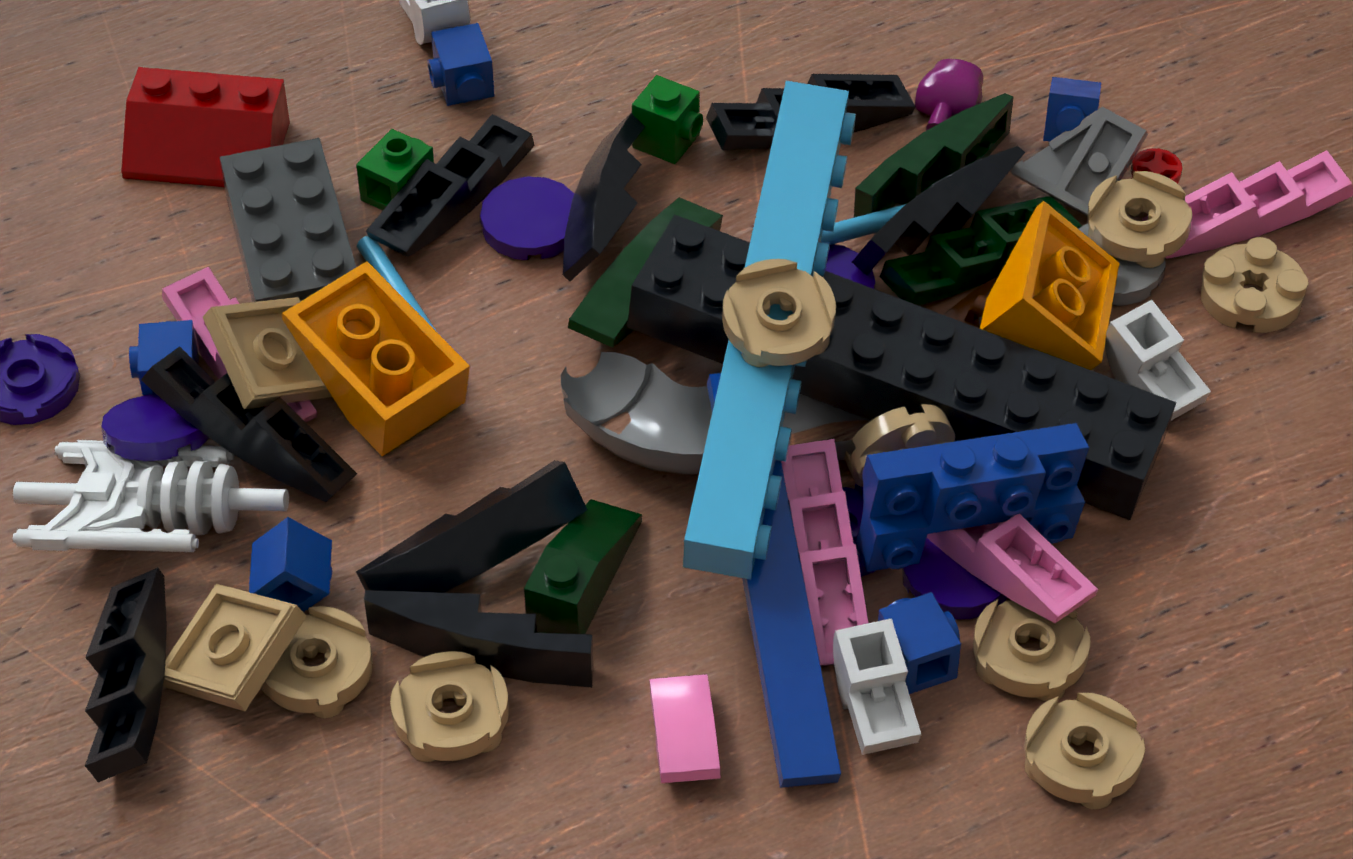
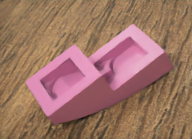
(684, 729)

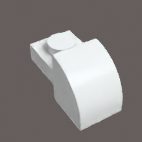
(435, 16)
(1146, 355)
(874, 687)

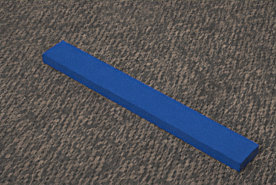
(788, 652)

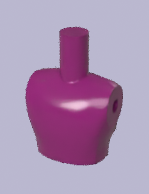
(948, 90)

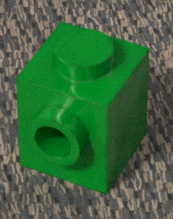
(669, 118)
(390, 167)

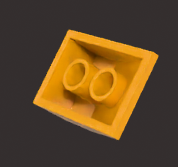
(1054, 291)
(378, 357)

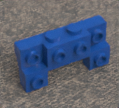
(969, 486)

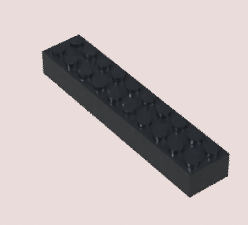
(905, 355)

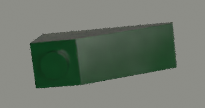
(579, 568)

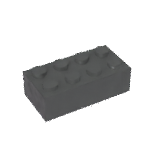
(286, 220)

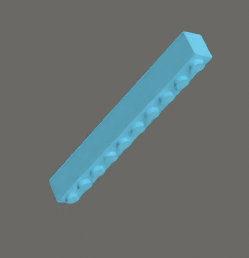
(751, 401)

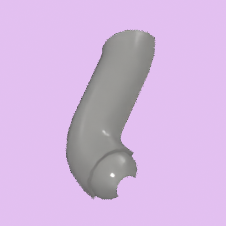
(666, 418)

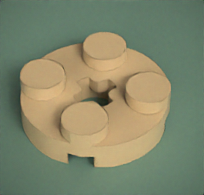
(1134, 240)
(1257, 264)
(778, 341)
(895, 432)
(1024, 672)
(329, 685)
(450, 735)
(1078, 777)

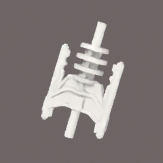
(124, 495)

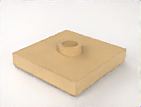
(263, 353)
(231, 646)

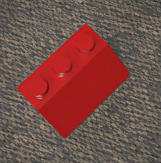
(189, 119)

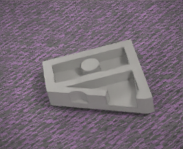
(1083, 158)

